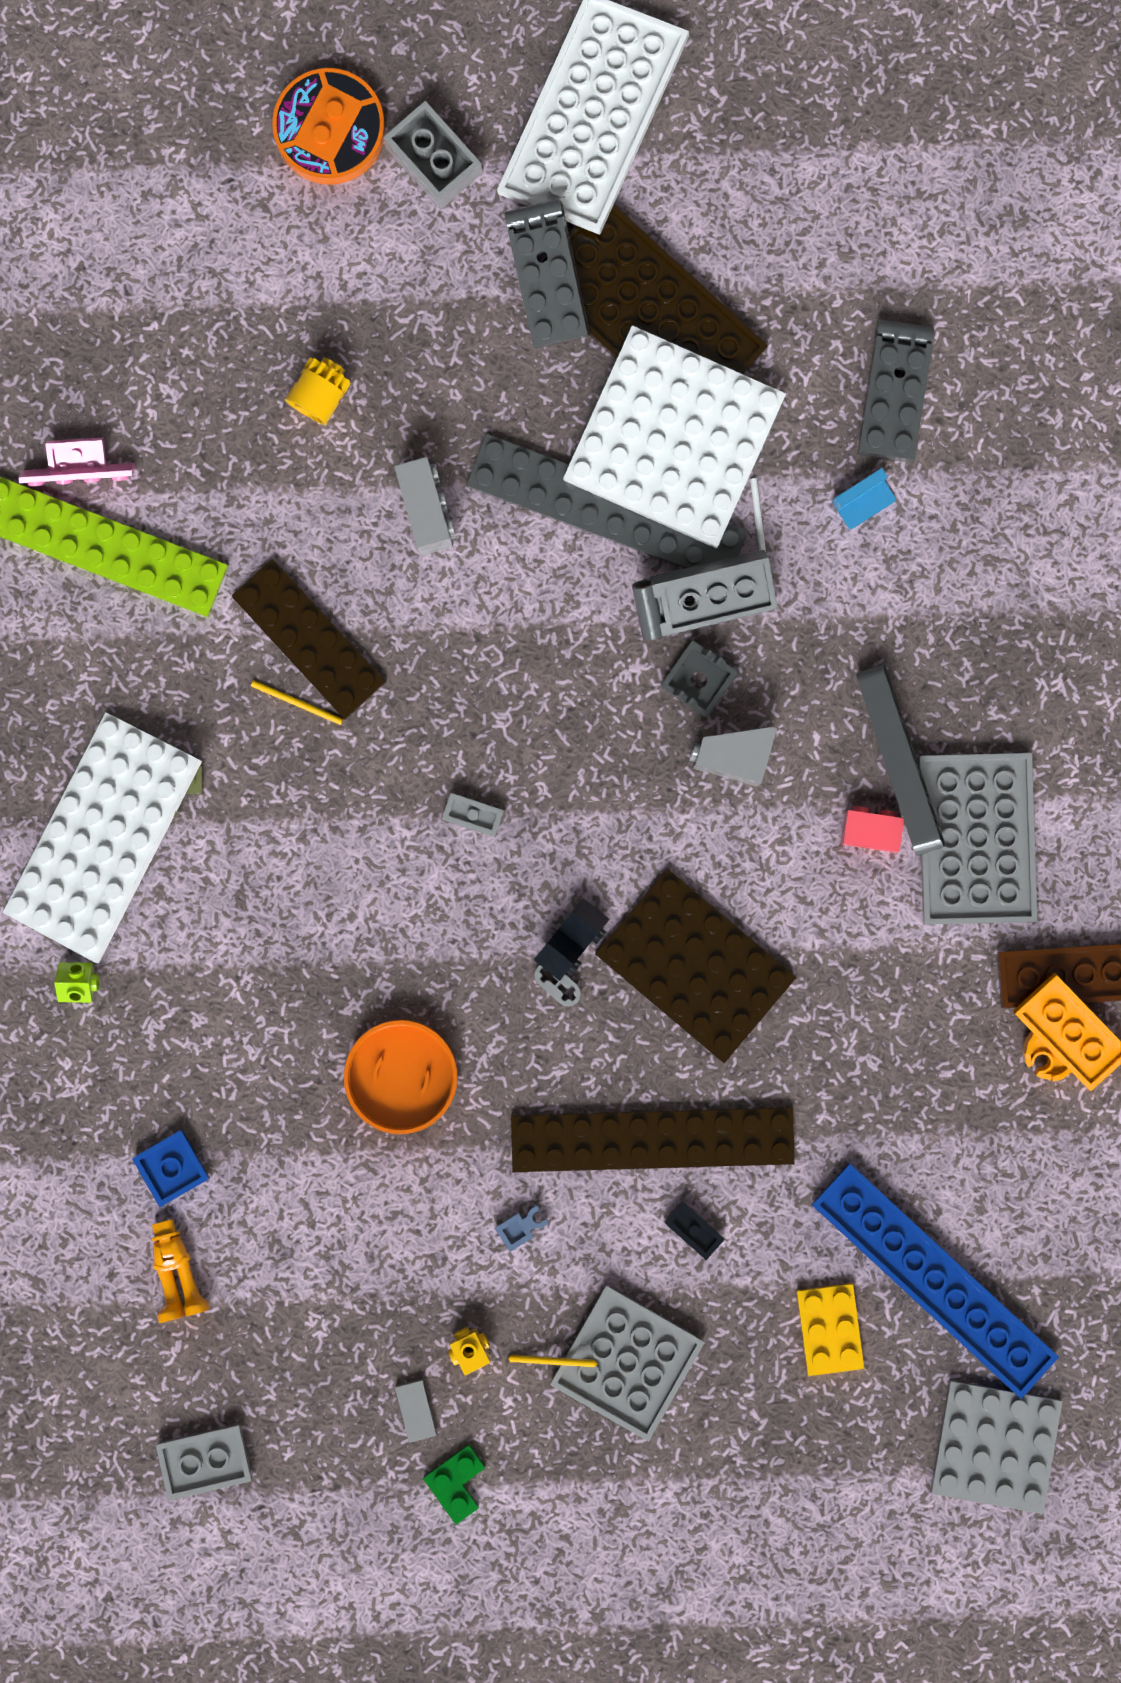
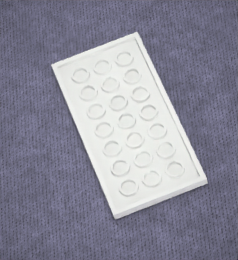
(593, 111)
(102, 837)

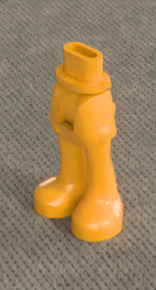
(169, 1255)

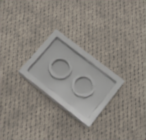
(204, 1461)

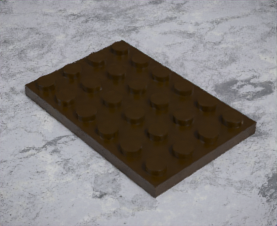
(695, 965)

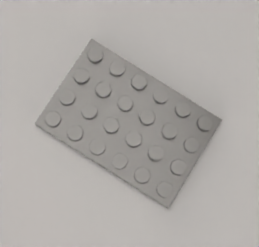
(988, 838)

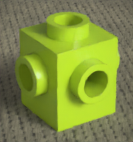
(76, 982)

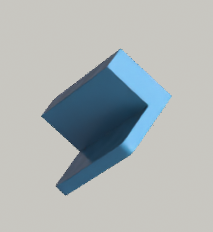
(864, 499)

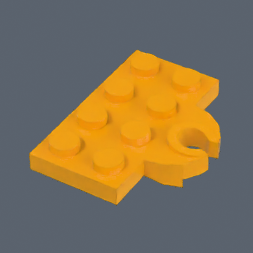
(1068, 1035)

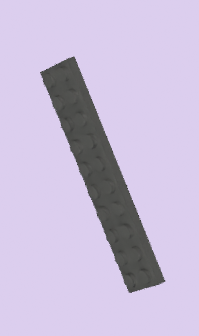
(538, 486)

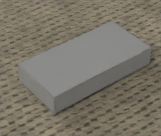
(415, 1410)

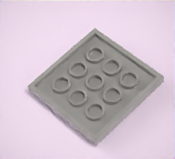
(638, 1361)
(996, 1446)

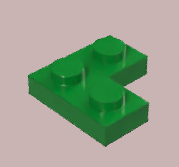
(448, 1483)

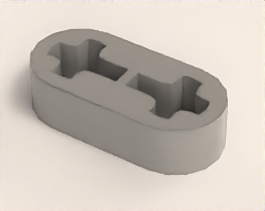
(555, 992)

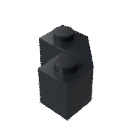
(571, 939)

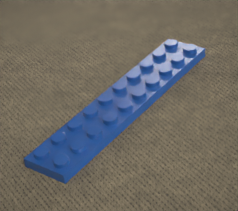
(935, 1280)

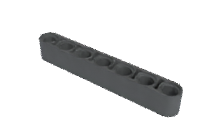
(900, 759)

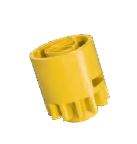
(318, 389)

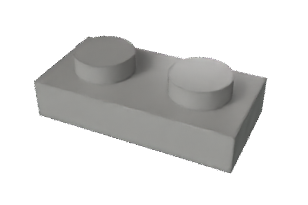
(472, 815)

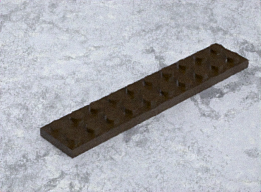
(652, 1139)

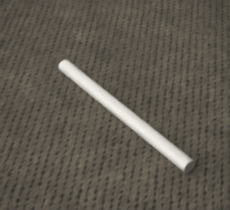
(757, 514)

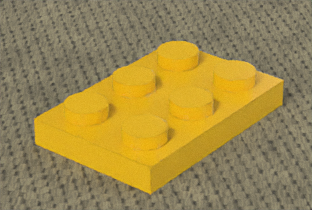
(830, 1329)

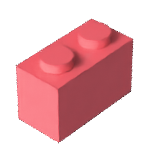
(872, 830)

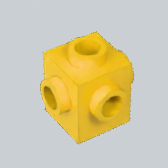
(470, 1360)

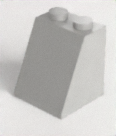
(735, 755)

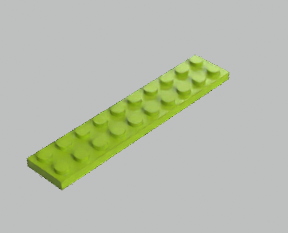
(109, 548)

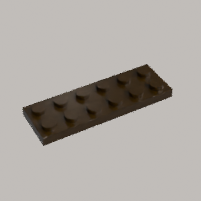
(308, 639)

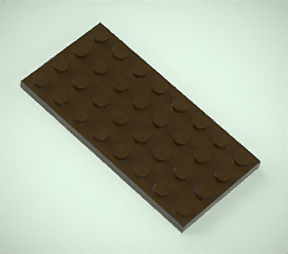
(638, 284)

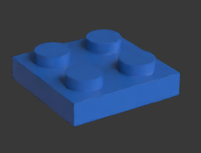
(171, 1168)

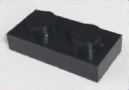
(694, 1230)

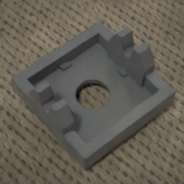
(702, 660)

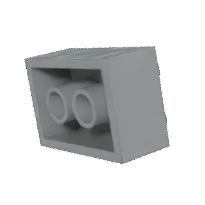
(432, 155)
(425, 506)

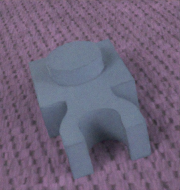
(517, 1230)

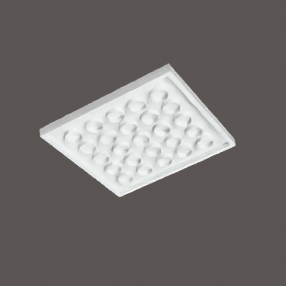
(674, 436)

